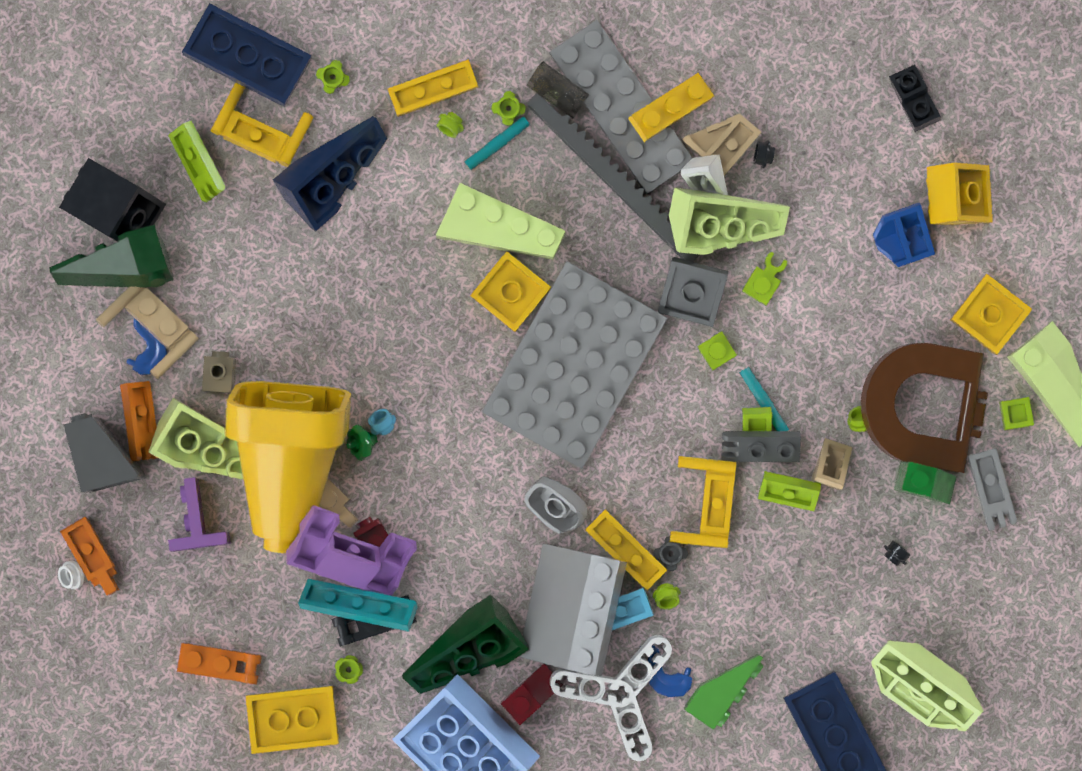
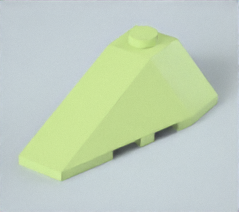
(715, 221)
(1054, 375)
(195, 442)

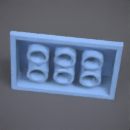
(463, 735)

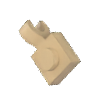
(334, 501)

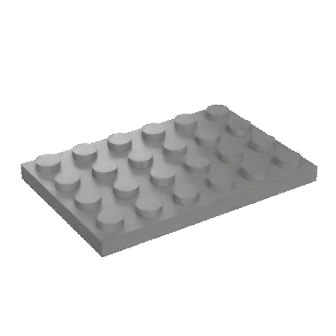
(574, 364)

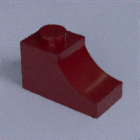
(530, 695)

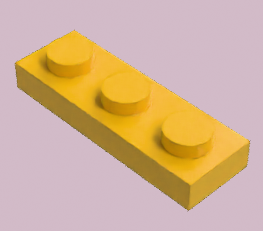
(433, 88)
(671, 107)
(626, 548)

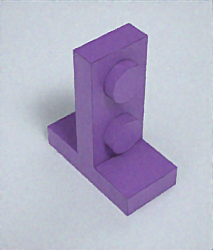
(195, 522)

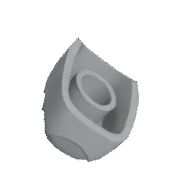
(556, 505)

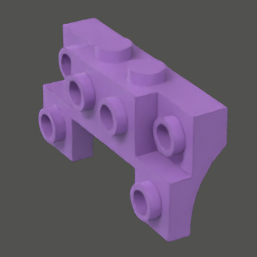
(346, 558)

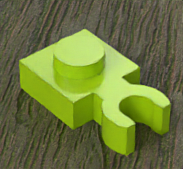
(762, 282)

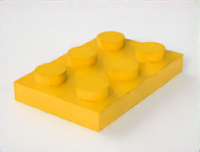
(292, 719)

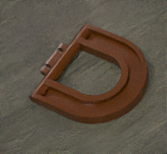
(879, 404)

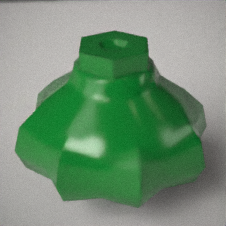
(360, 442)

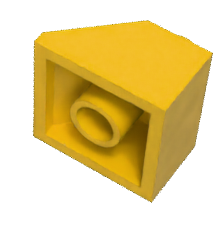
(959, 194)

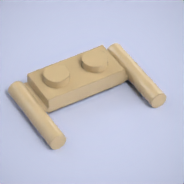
(157, 320)

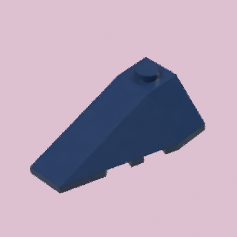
(321, 177)

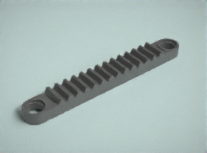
(606, 172)

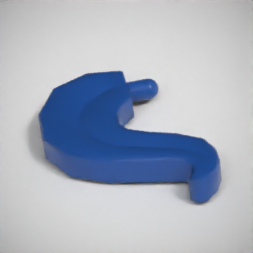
(151, 356)
(670, 685)

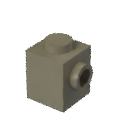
(218, 373)

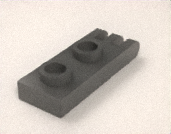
(761, 446)

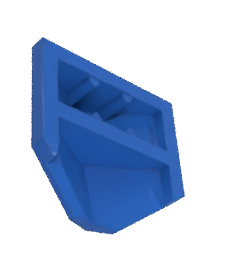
(904, 235)

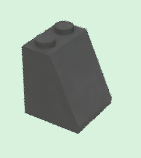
(99, 455)

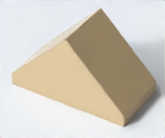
(832, 464)

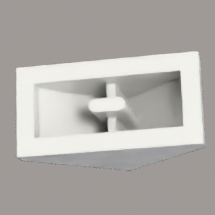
(705, 174)

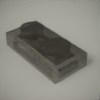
(557, 89)

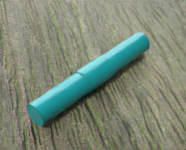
(497, 143)
(763, 398)

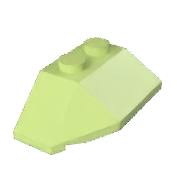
(925, 686)

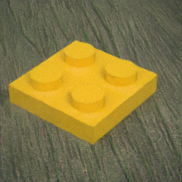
(510, 291)
(991, 314)

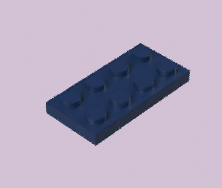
(246, 55)
(832, 727)

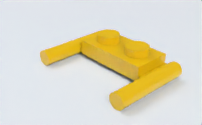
(256, 135)
(715, 503)

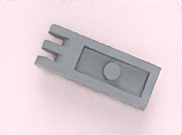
(991, 488)

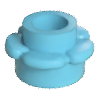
(381, 422)

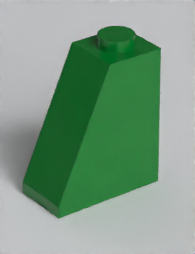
(925, 482)

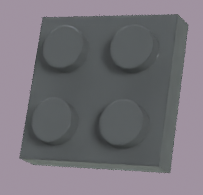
(692, 291)

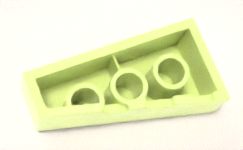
(490, 223)

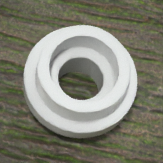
(71, 575)

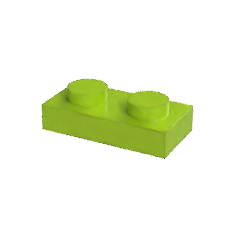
(789, 491)

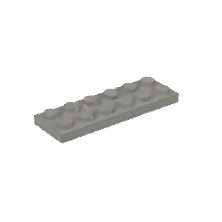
(614, 95)

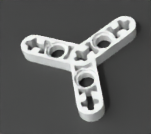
(630, 685)

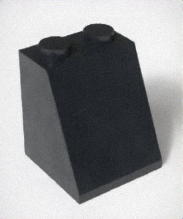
(110, 201)

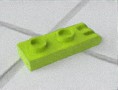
(197, 161)

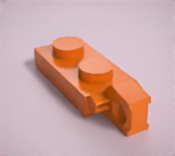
(91, 555)

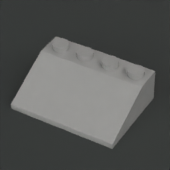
(573, 609)

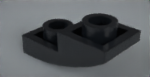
(914, 98)

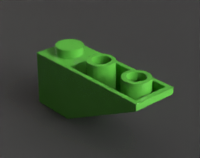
(716, 695)

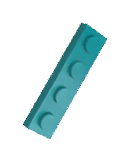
(358, 604)

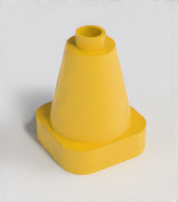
(285, 451)

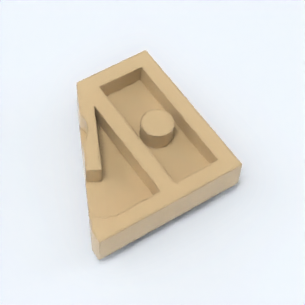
(726, 138)

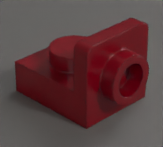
(371, 531)

